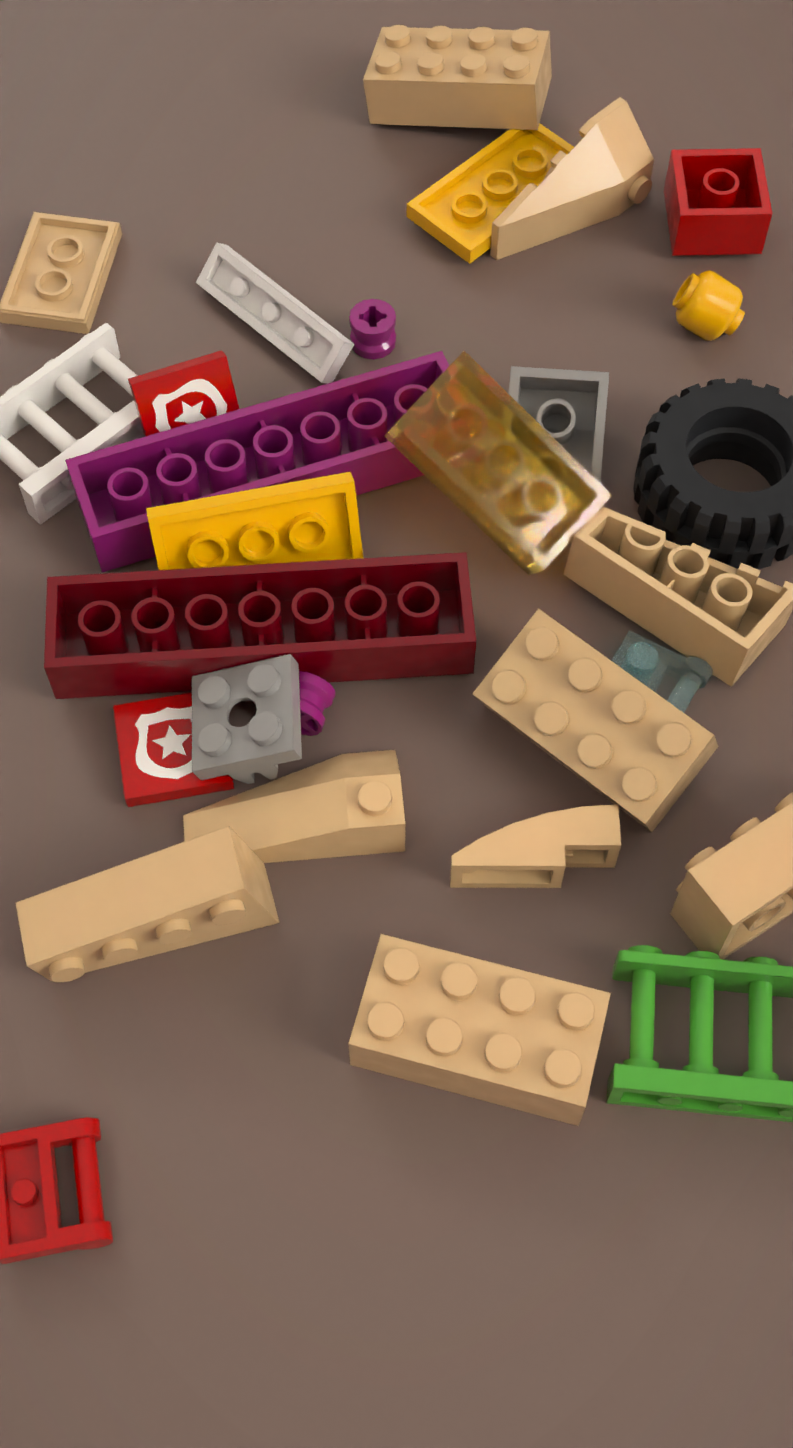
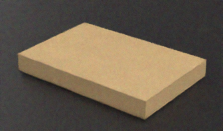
(60, 273)

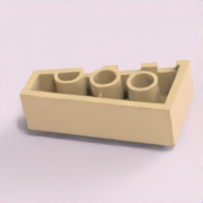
(679, 592)
(147, 907)

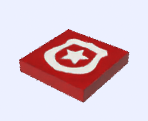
(184, 393)
(157, 751)

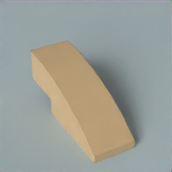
(539, 849)

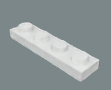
(274, 313)

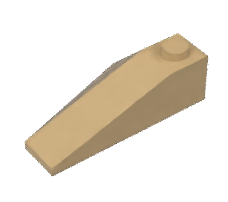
(582, 188)
(318, 812)

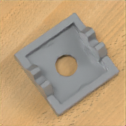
(269, 737)

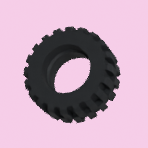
(720, 423)

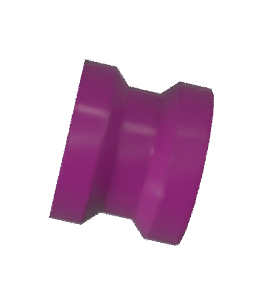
(372, 328)
(315, 696)

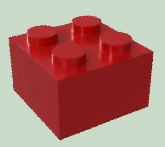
(717, 201)

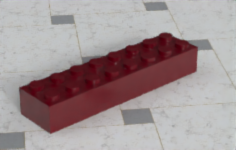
(331, 615)

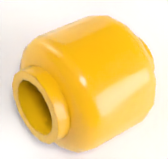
(709, 305)

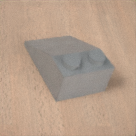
(568, 406)

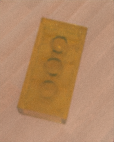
(498, 465)

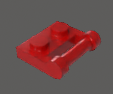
(30, 1191)

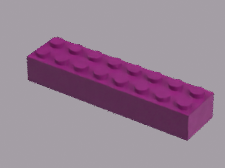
(258, 446)

